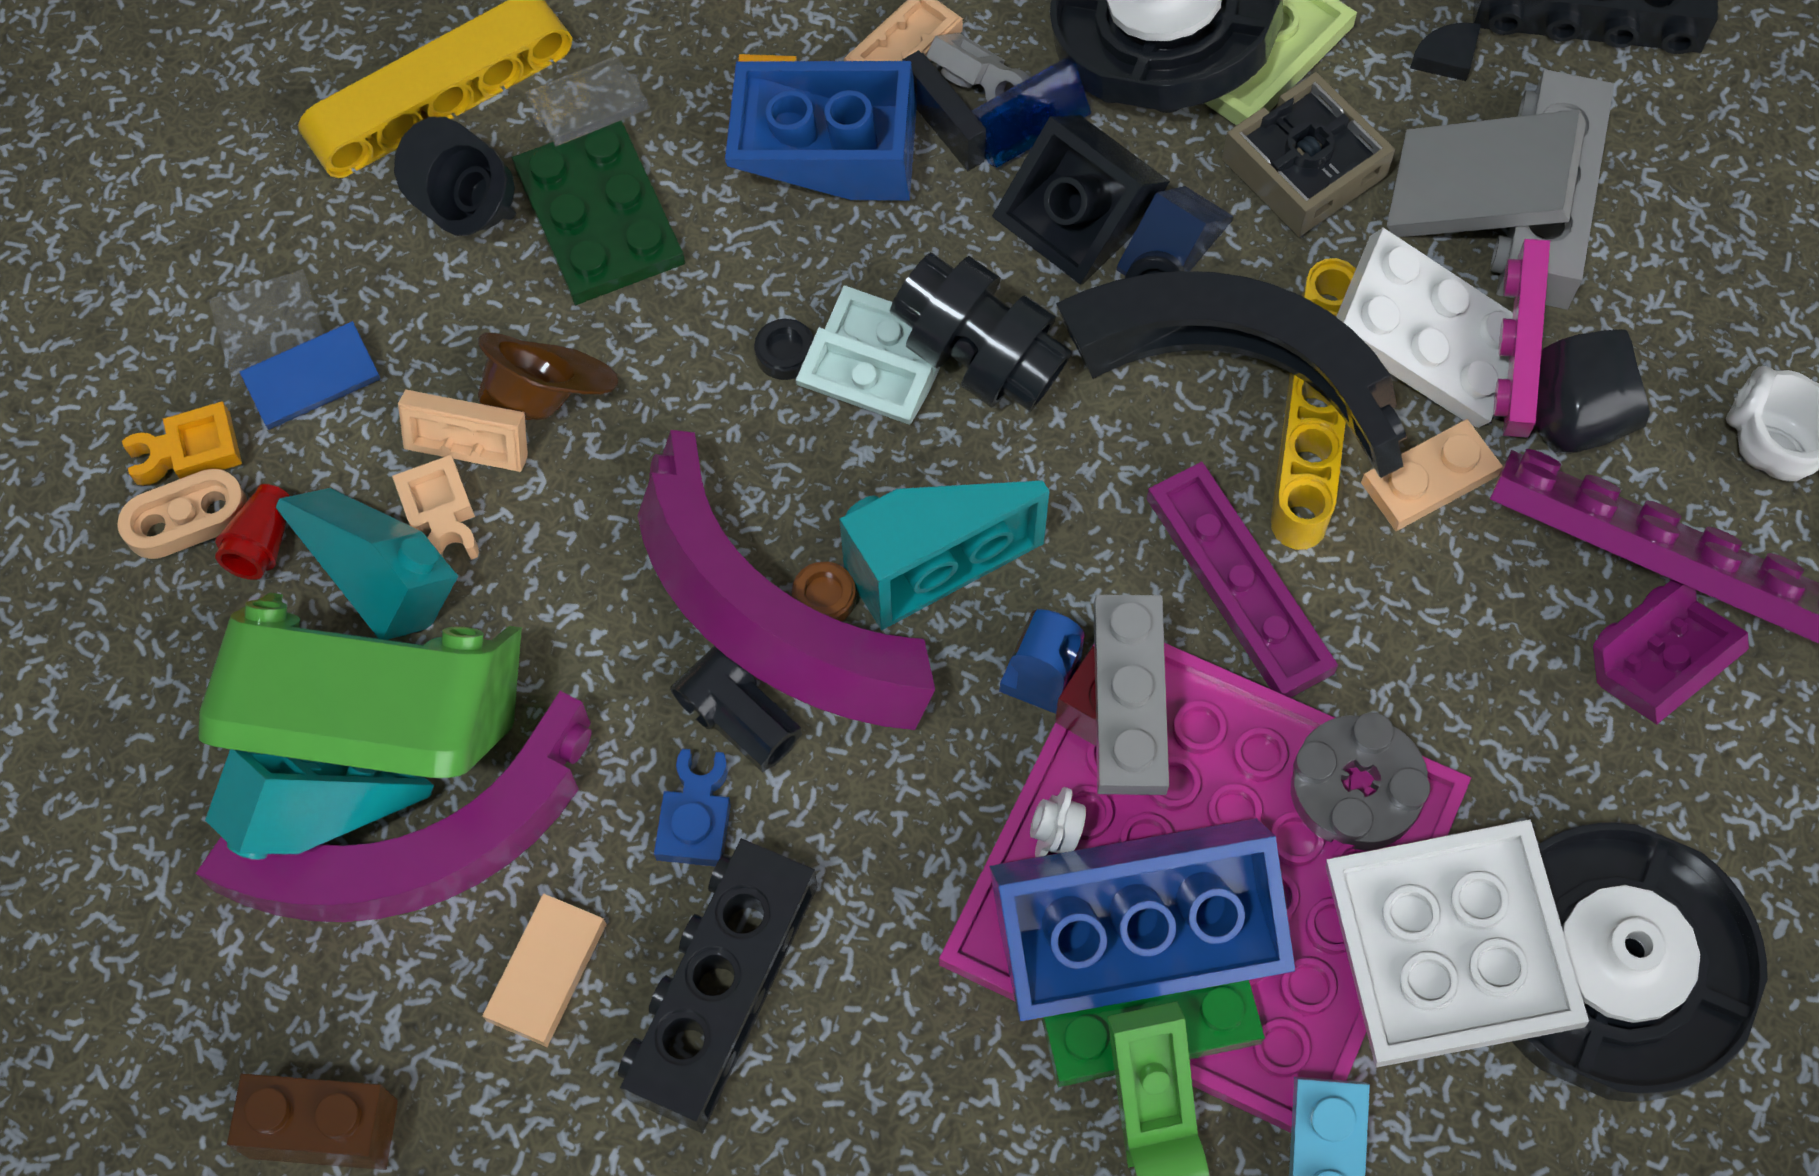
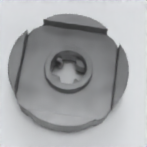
(1350, 817)

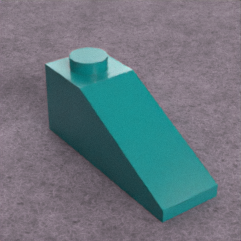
(375, 560)
(296, 804)

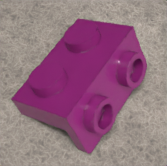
(1665, 651)

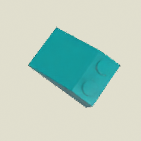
(937, 540)

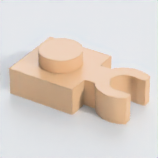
(437, 504)

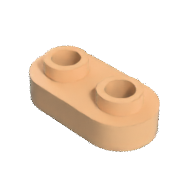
(183, 510)

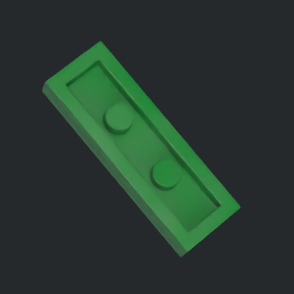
(1215, 1020)

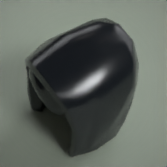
(1589, 391)

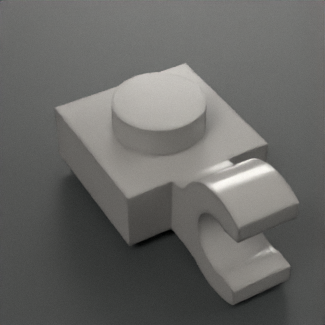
(972, 64)

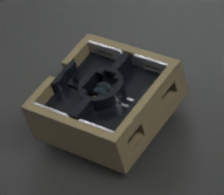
(1307, 154)

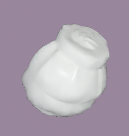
(1778, 423)

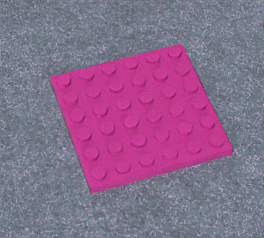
(1226, 764)

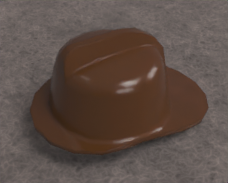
(537, 375)

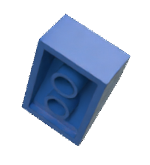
(826, 125)

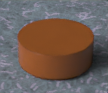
(826, 589)

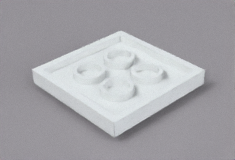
(1455, 943)

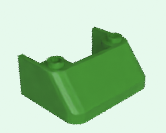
(359, 697)

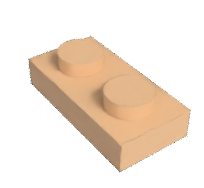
(1433, 475)

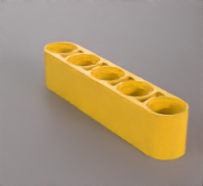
(433, 81)
(1313, 431)

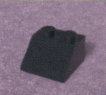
(1078, 196)

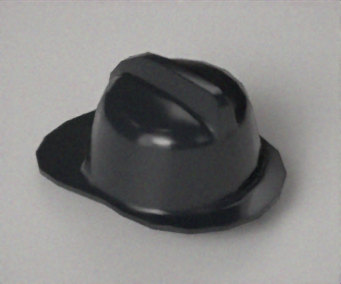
(453, 177)

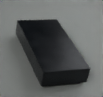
(947, 113)

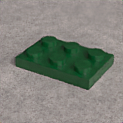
(598, 212)

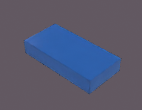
(310, 375)

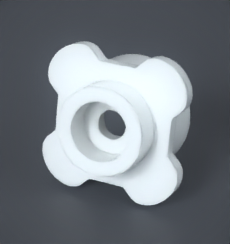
(1057, 824)

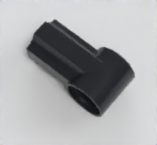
(737, 708)

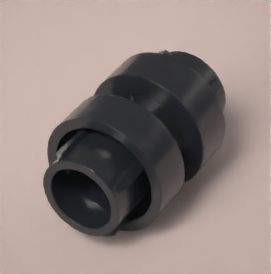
(962, 319)

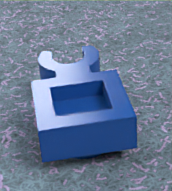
(695, 821)

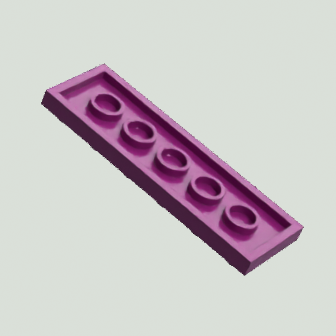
(1658, 541)

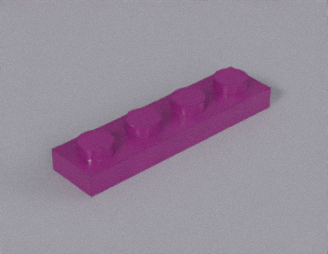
(1241, 581)

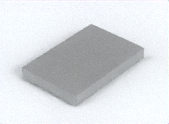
(1487, 174)

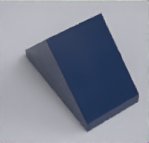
(1177, 224)

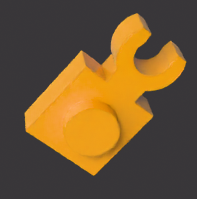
(191, 444)

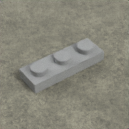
(1130, 695)

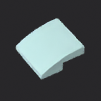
(866, 359)

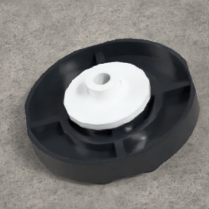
(1165, 50)
(1659, 959)

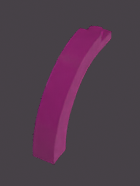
(759, 625)
(427, 864)

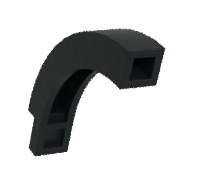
(1242, 317)

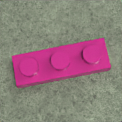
(1522, 338)

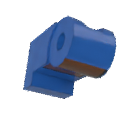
(1044, 659)

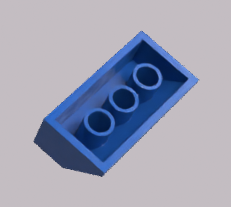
(1143, 918)

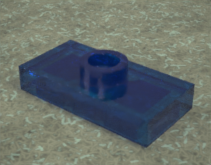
(1021, 112)

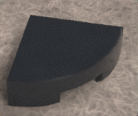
(1448, 51)

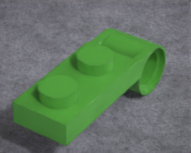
(1156, 1092)

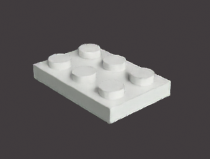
(1427, 326)

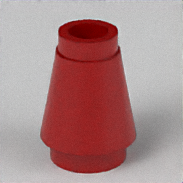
(253, 536)

